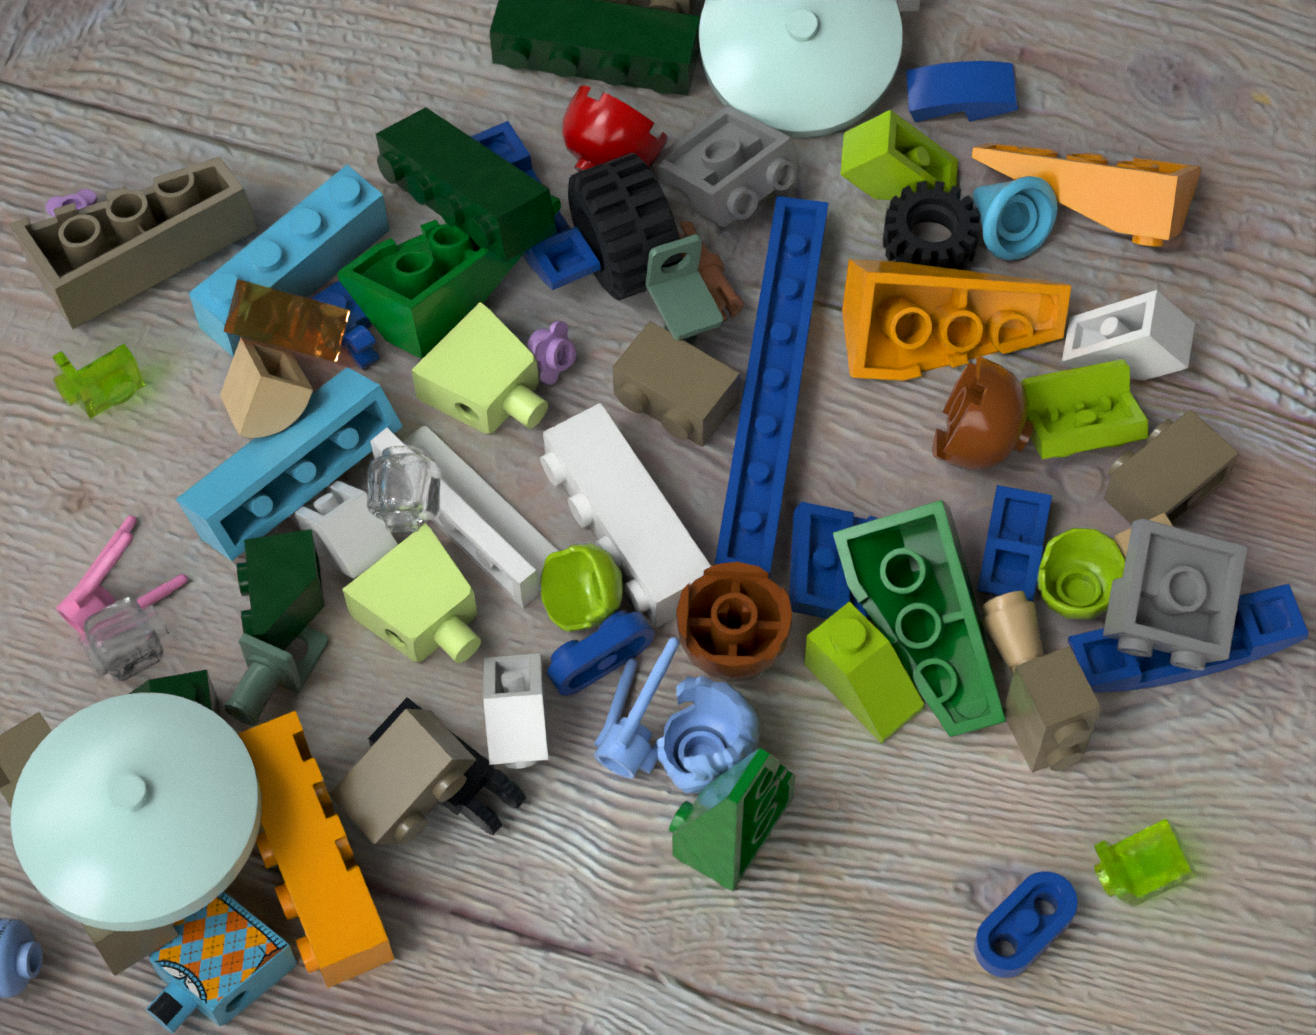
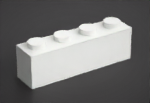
(624, 510)

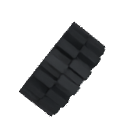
(936, 207)

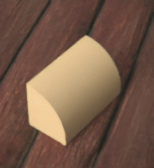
(264, 389)

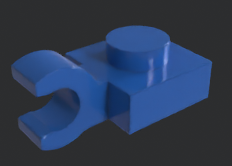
(357, 338)

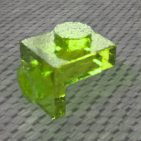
(101, 383)
(1143, 864)

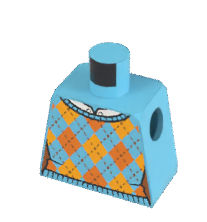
(217, 964)

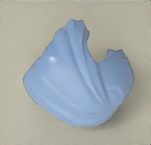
(707, 735)

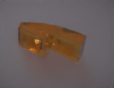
(286, 320)

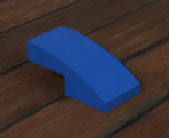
(974, 87)
(1014, 542)

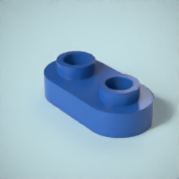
(585, 662)
(1023, 926)

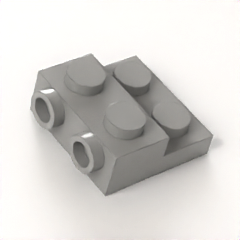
(729, 165)
(1176, 595)

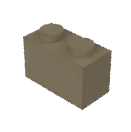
(675, 384)
(1171, 472)
(1051, 710)
(403, 778)

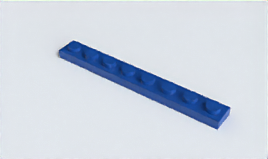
(772, 384)

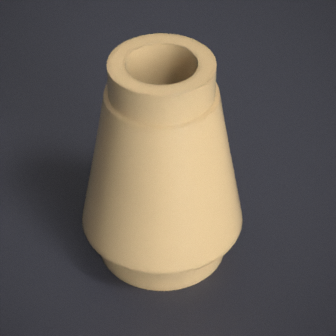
(1013, 628)

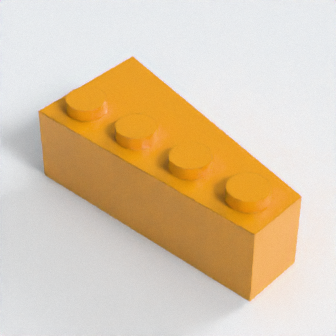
(313, 857)

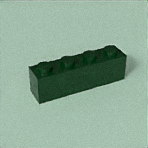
(598, 42)
(466, 184)

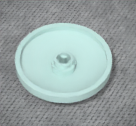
(801, 61)
(136, 811)

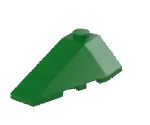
(921, 598)
(732, 818)

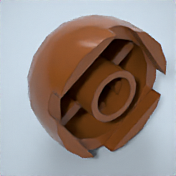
(984, 418)
(734, 621)

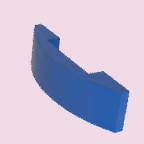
(563, 255)
(1263, 625)

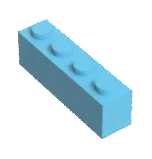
(297, 250)
(287, 469)

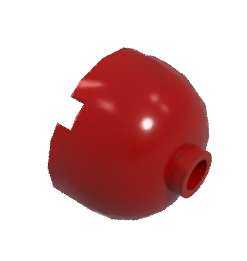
(606, 130)

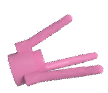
(91, 596)

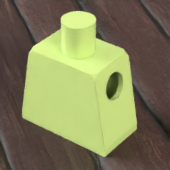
(481, 375)
(416, 600)

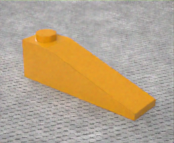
(1130, 198)
(930, 317)

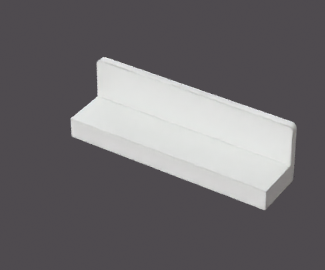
(480, 519)

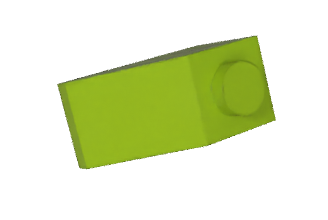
(893, 154)
(862, 672)

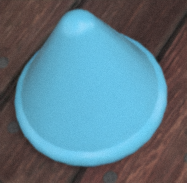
(1016, 215)

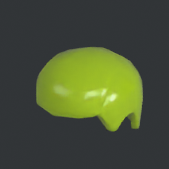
(1079, 573)
(580, 586)

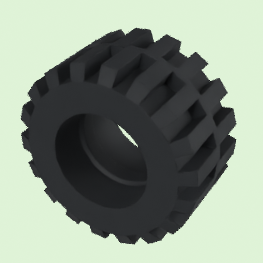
(622, 219)

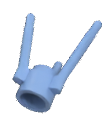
(626, 745)

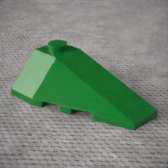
(424, 284)

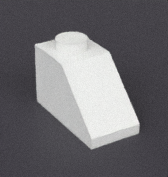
(1141, 330)
(344, 528)
(515, 710)

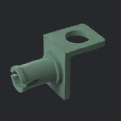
(681, 291)
(268, 669)

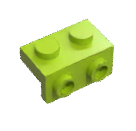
(1083, 409)

